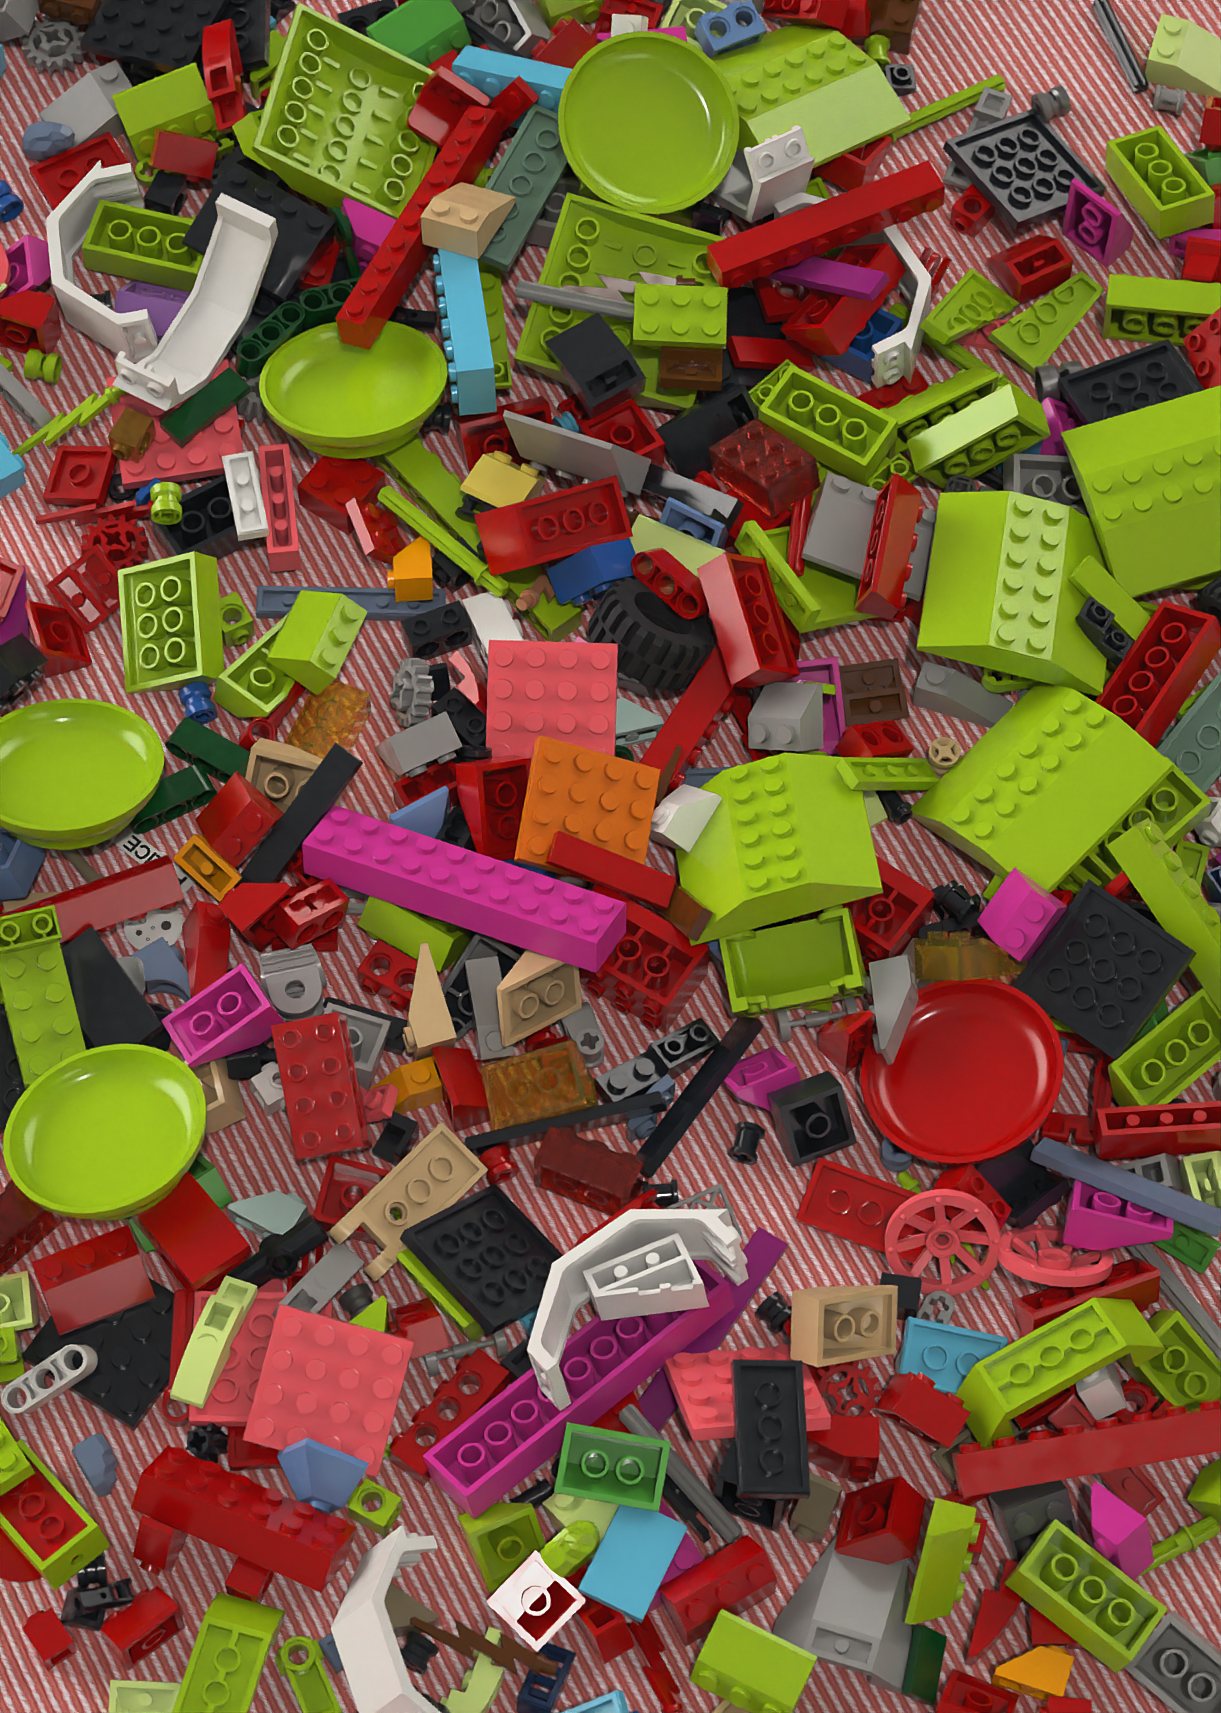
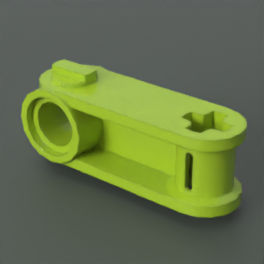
(307, 1679)

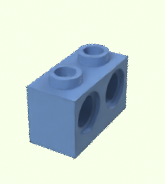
(732, 33)

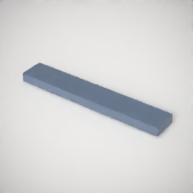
(276, 601)
(1128, 1186)

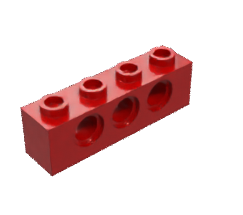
(474, 1369)

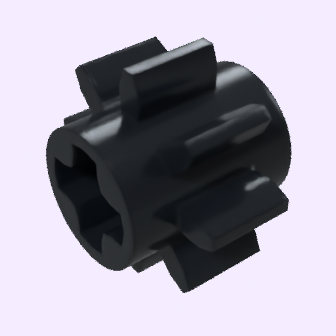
(137, 74)
(207, 1442)

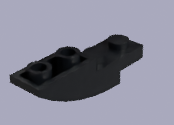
(667, 1055)

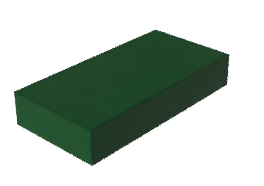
(924, 1665)

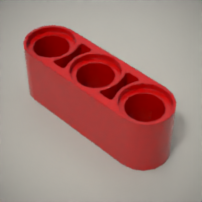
(660, 580)

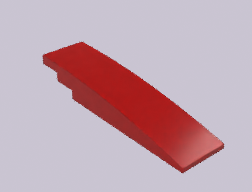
(192, 1233)

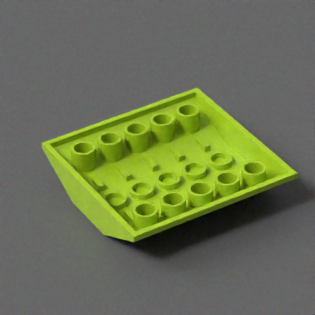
(813, 82)
(341, 117)
(616, 244)
(1154, 490)
(1004, 590)
(1043, 786)
(779, 845)

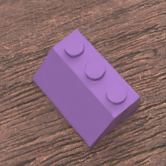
(160, 301)

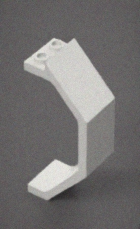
(765, 175)
(66, 233)
(211, 313)
(898, 353)
(705, 1233)
(366, 1634)

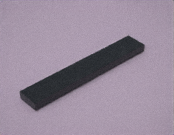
(302, 817)
(698, 1093)
(575, 1121)

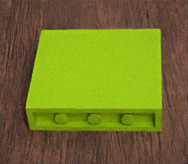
(811, 601)

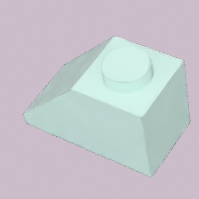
(635, 724)
(268, 1213)

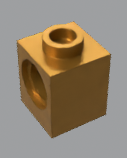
(131, 435)

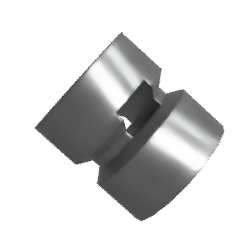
(1047, 379)

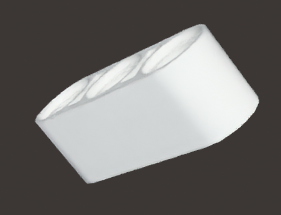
(33, 1380)

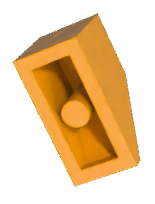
(412, 572)
(207, 866)
(417, 1085)
(1036, 1673)

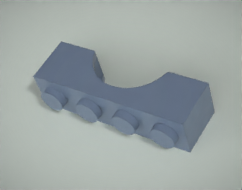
(164, 969)

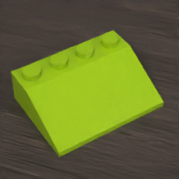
(171, 623)

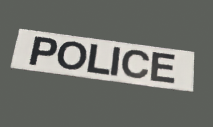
(143, 852)

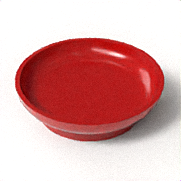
(969, 1074)

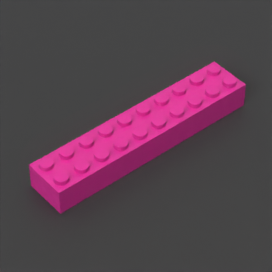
(465, 888)
(598, 1368)

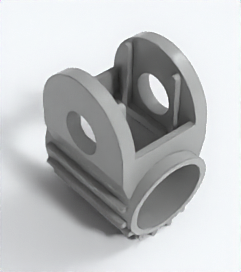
(294, 981)

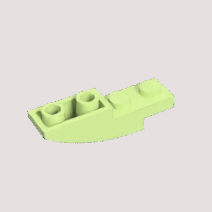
(211, 1341)
(480, 1683)

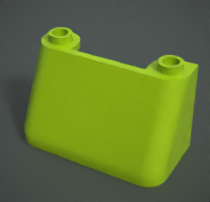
(794, 964)

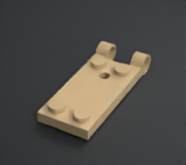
(418, 1186)

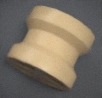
(942, 749)

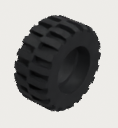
(652, 638)

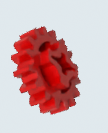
(115, 540)
(850, 1381)

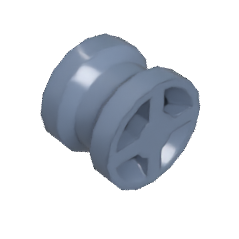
(894, 1160)

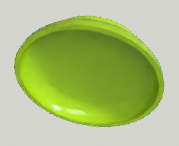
(648, 122)
(351, 397)
(75, 771)
(106, 1132)

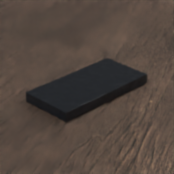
(105, 996)
(770, 1429)

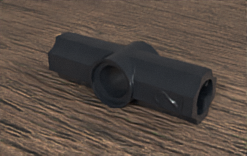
(280, 1253)

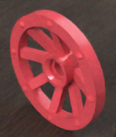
(946, 1245)
(1051, 1264)

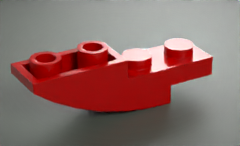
(222, 74)

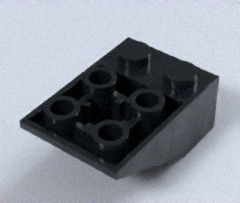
(597, 365)
(703, 425)

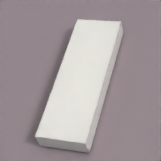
(245, 496)

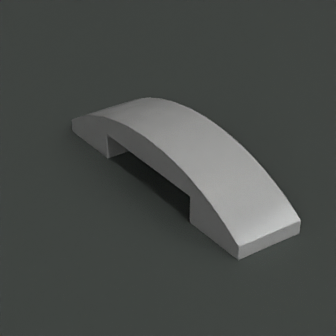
(990, 108)

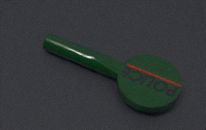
(344, 237)

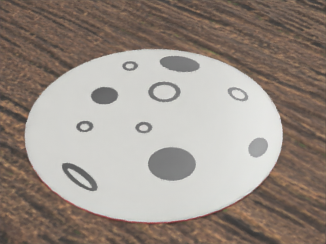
(154, 926)

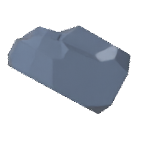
(46, 139)
(97, 1463)

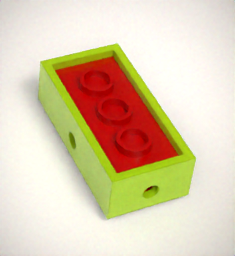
(49, 1525)

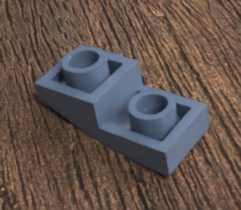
(645, 1125)

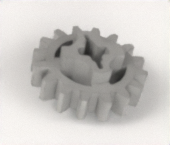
(53, 45)
(412, 692)

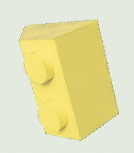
(502, 481)

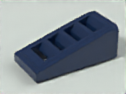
(538, 1701)

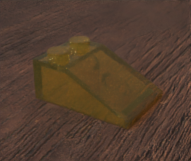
(961, 958)

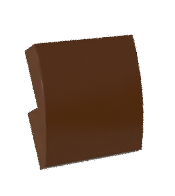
(691, 368)
(873, 692)

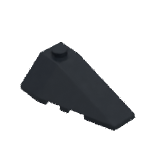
(455, 983)

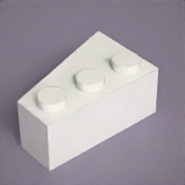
(490, 620)
(647, 1282)

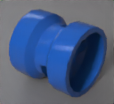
(10, 203)
(197, 702)

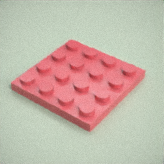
(168, 460)
(551, 692)
(328, 1385)
(236, 1386)
(705, 1390)

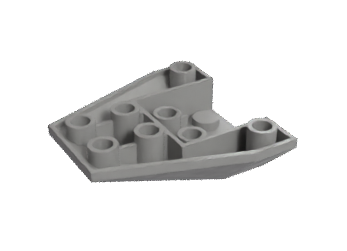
(853, 1616)

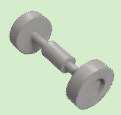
(784, 1026)
(460, 1350)

